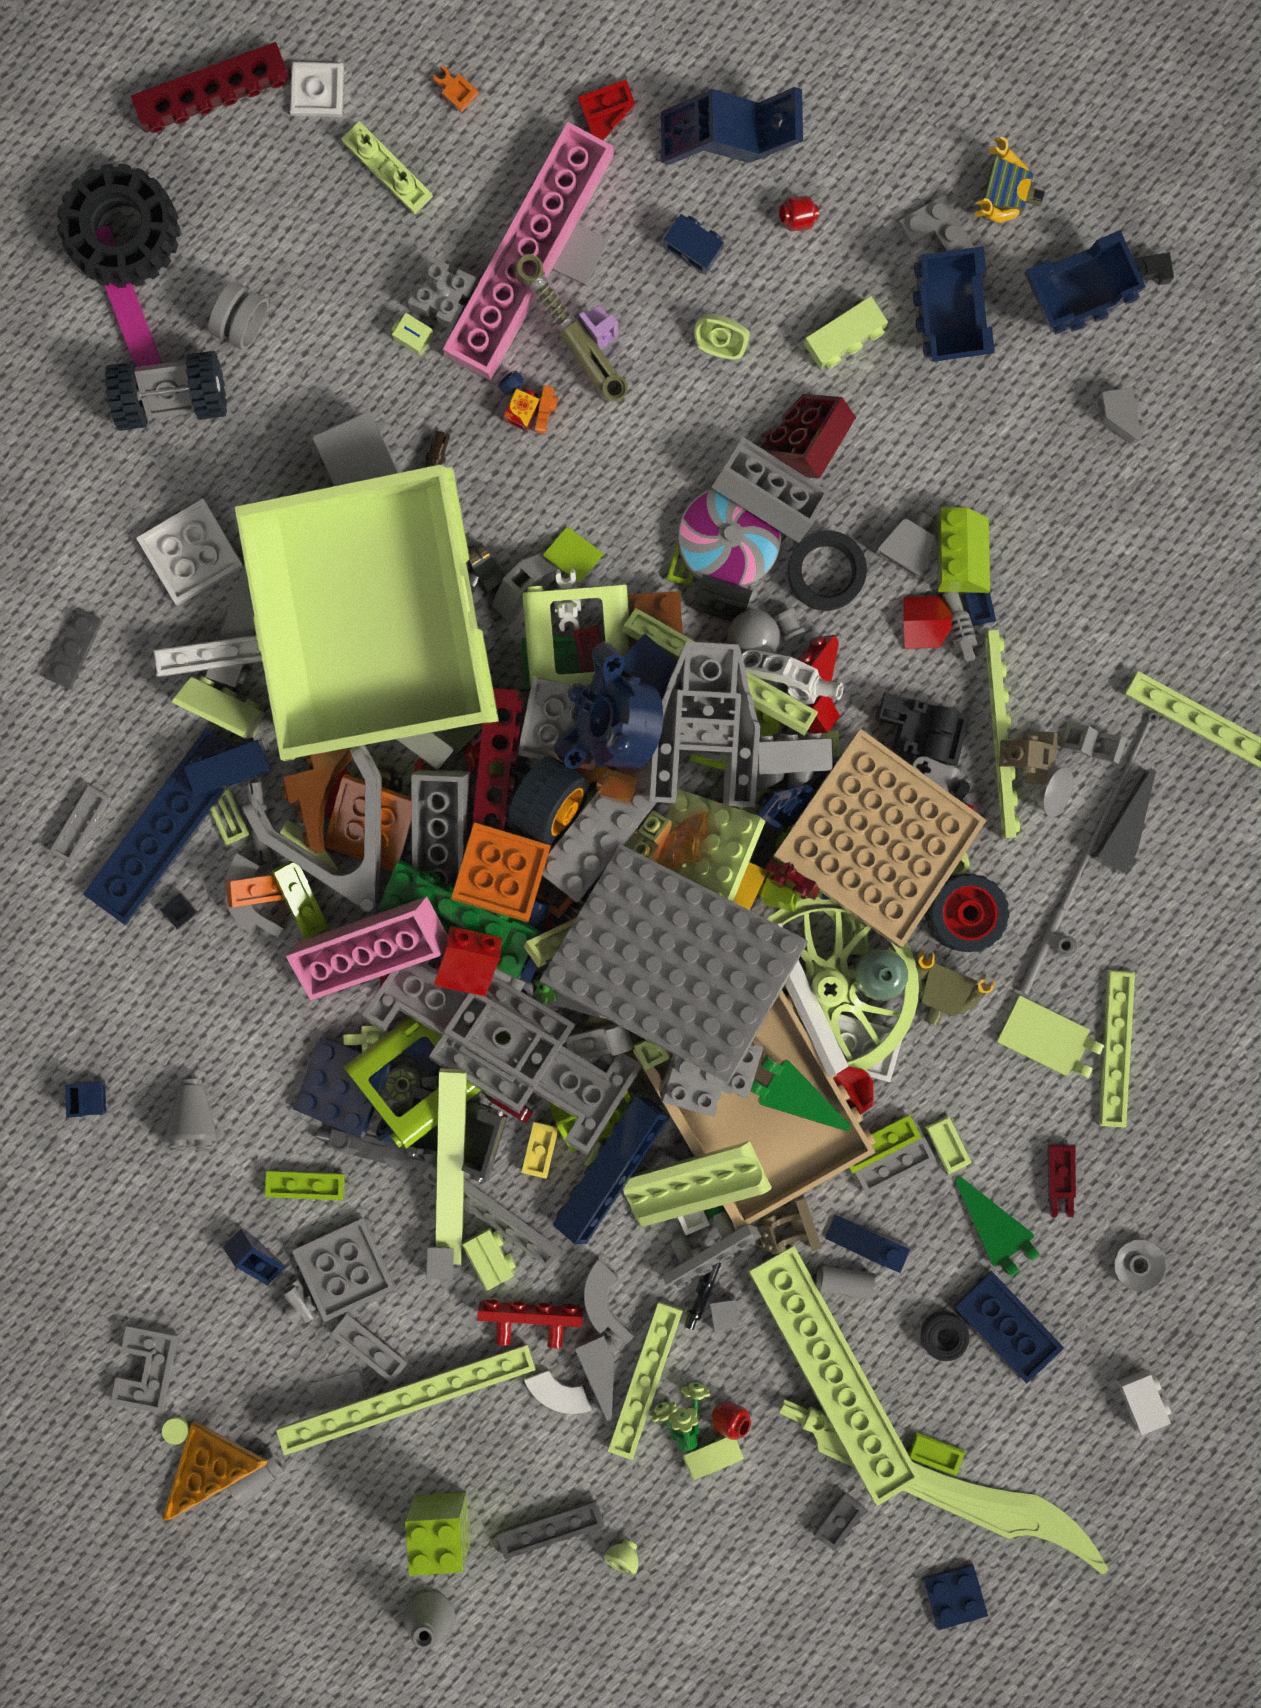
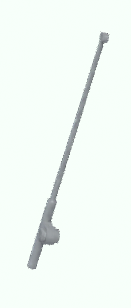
(1050, 937)

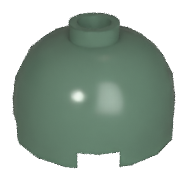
(880, 964)

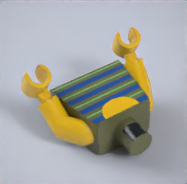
(1007, 186)

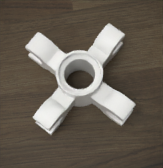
(567, 609)

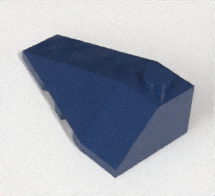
(783, 805)

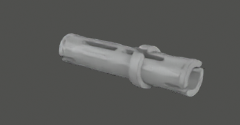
(254, 792)

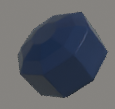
(510, 382)

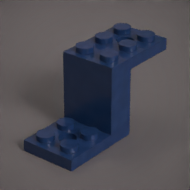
(731, 126)

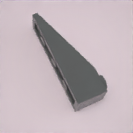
(1124, 836)

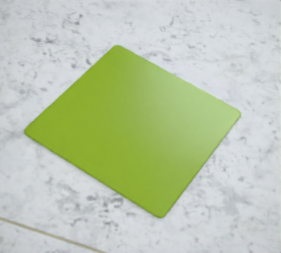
(574, 552)

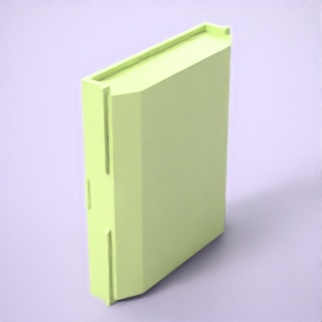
(366, 612)

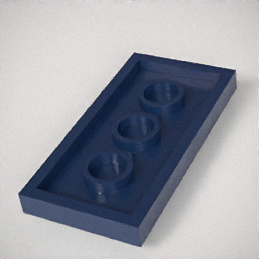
(1008, 1327)

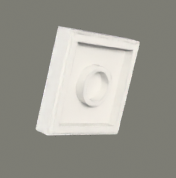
(316, 89)

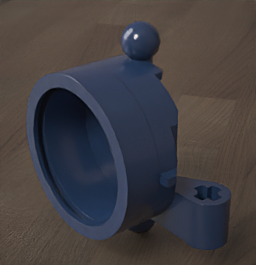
(615, 719)

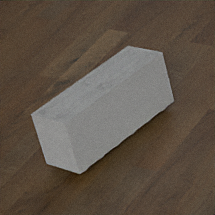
(353, 452)

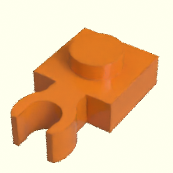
(457, 90)
(547, 404)

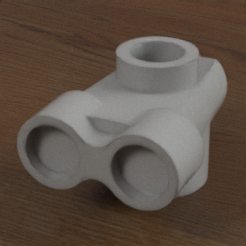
(299, 1304)

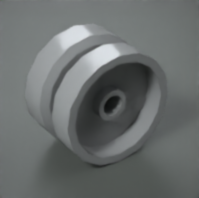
(238, 315)

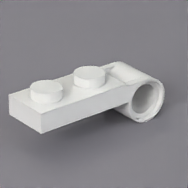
(600, 1041)

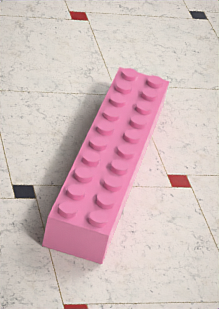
(538, 229)

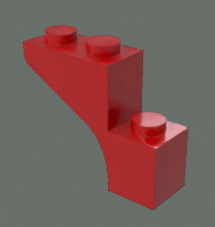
(822, 656)

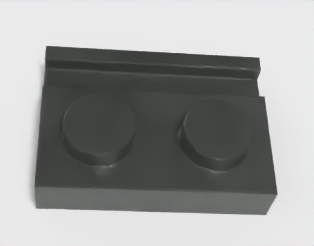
(721, 598)

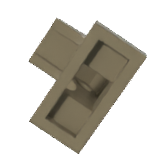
(1028, 755)
(802, 1226)

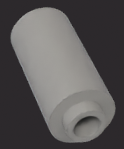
(845, 1282)

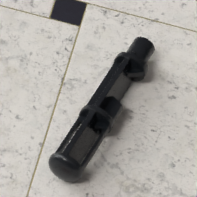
(703, 1289)

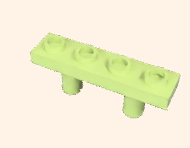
(386, 167)

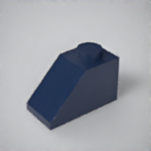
(253, 1257)

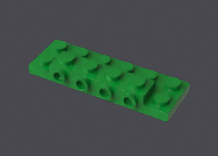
(412, 884)

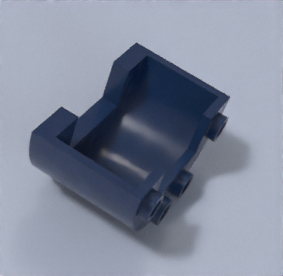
(1086, 284)
(952, 304)

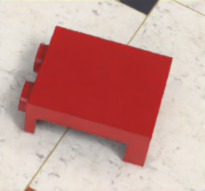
(468, 961)

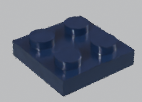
(955, 1596)

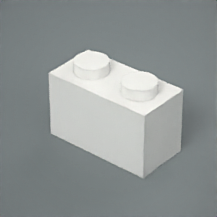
(1144, 1401)

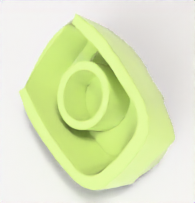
(721, 336)

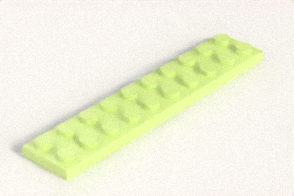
(834, 1375)

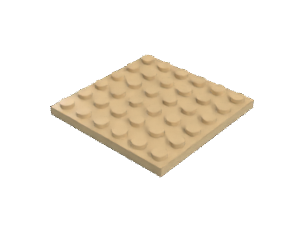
(880, 838)

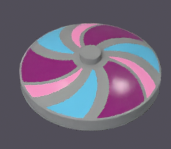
(726, 540)

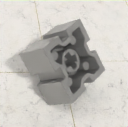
(442, 293)

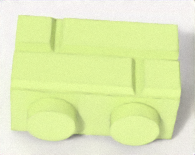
(489, 1258)

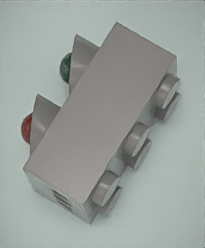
(793, 755)

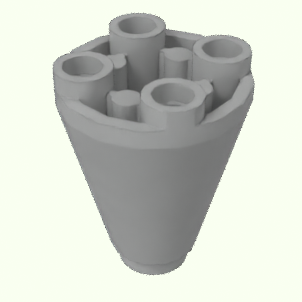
(191, 1119)
(428, 1618)

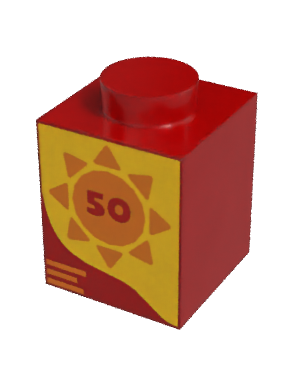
(522, 409)

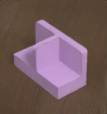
(600, 325)

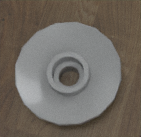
(1152, 1267)

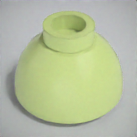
(623, 1557)

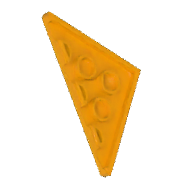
(206, 1468)

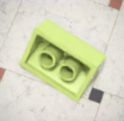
(220, 707)

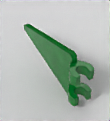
(795, 1095)
(996, 1228)

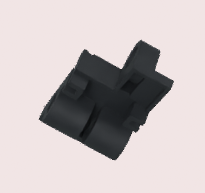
(924, 728)

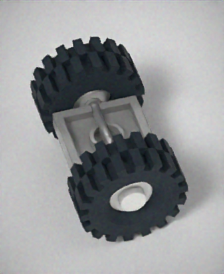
(165, 390)

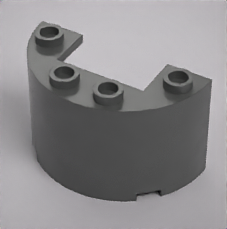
(482, 1135)

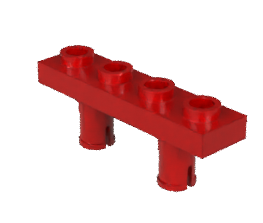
(519, 1312)

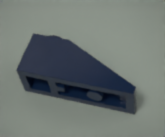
(868, 1243)

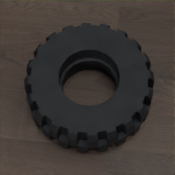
(95, 196)

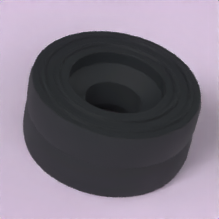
(944, 1351)

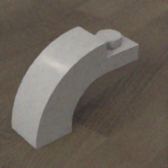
(595, 1296)

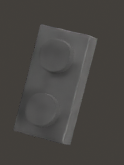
(839, 1521)

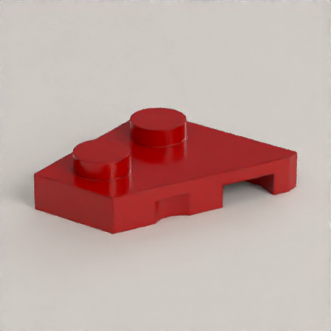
(606, 108)

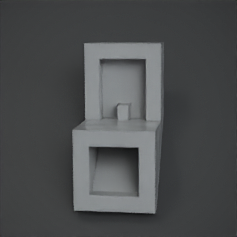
(1093, 743)

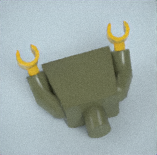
(947, 990)

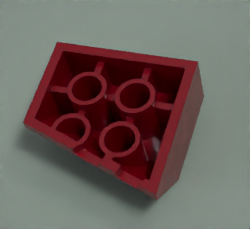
(810, 433)

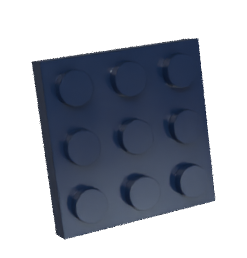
(332, 1094)

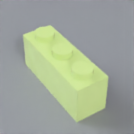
(846, 334)

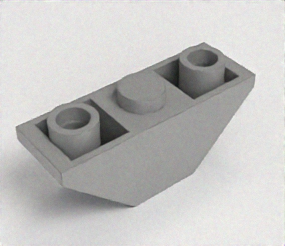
(527, 573)

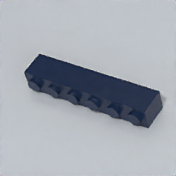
(610, 1170)

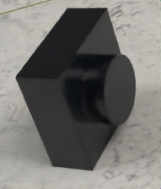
(179, 911)

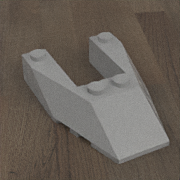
(707, 710)

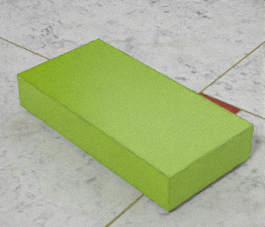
(936, 1453)

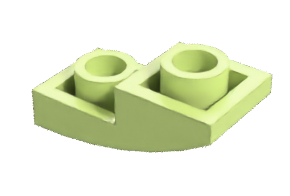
(654, 833)
(712, 1457)

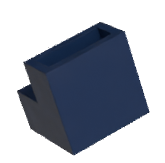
(85, 1098)

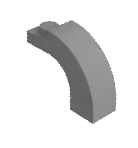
(249, 916)

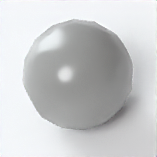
(754, 631)

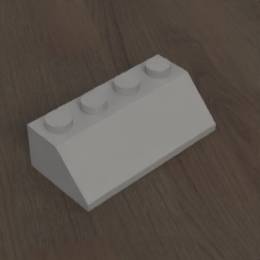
(771, 490)

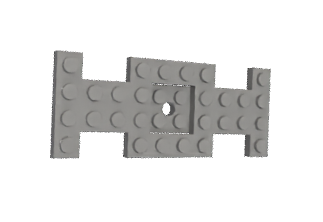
(531, 1057)

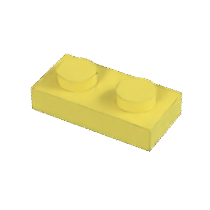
(540, 1149)

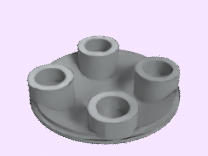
(1057, 791)

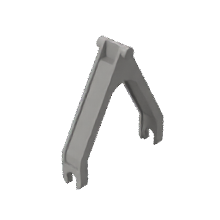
(359, 885)

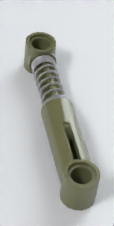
(572, 331)

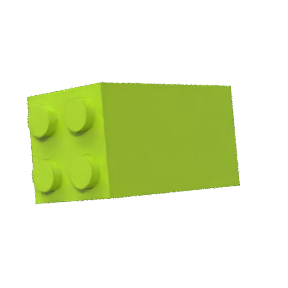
(437, 1533)

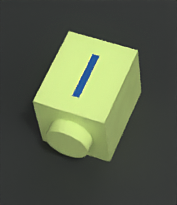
(412, 334)

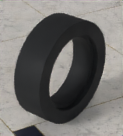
(844, 544)

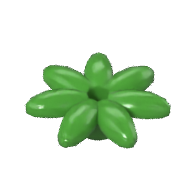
(543, 991)

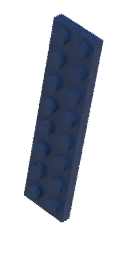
(155, 838)

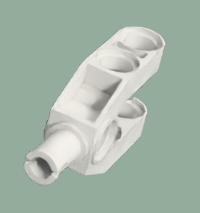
(801, 679)

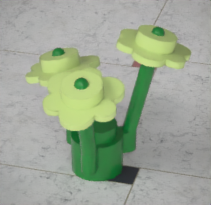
(684, 1422)

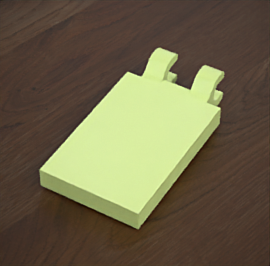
(1047, 1038)

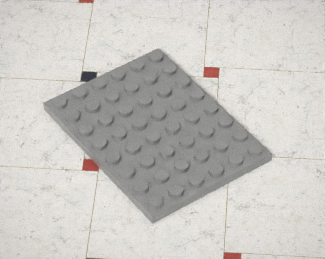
(674, 963)

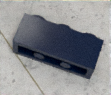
(227, 767)

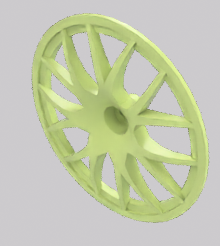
(836, 971)

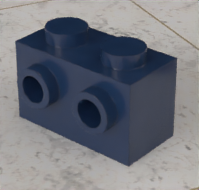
(693, 243)

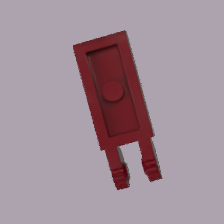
(1061, 1177)

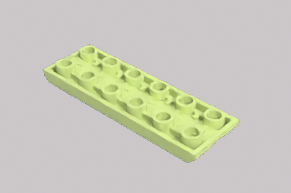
(696, 1184)

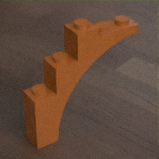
(312, 790)

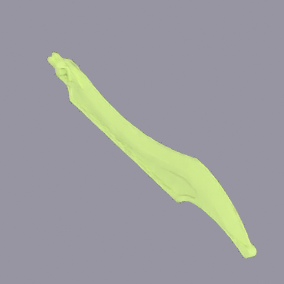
(994, 1509)

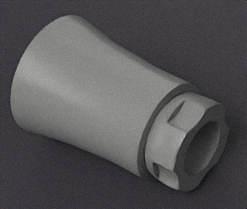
(248, 1486)

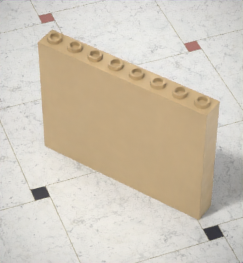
(790, 1148)

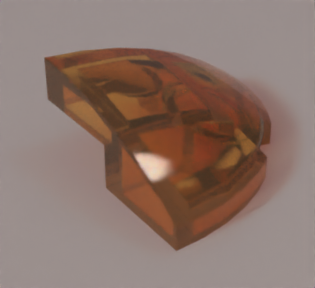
(684, 842)

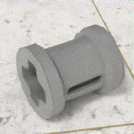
(789, 624)

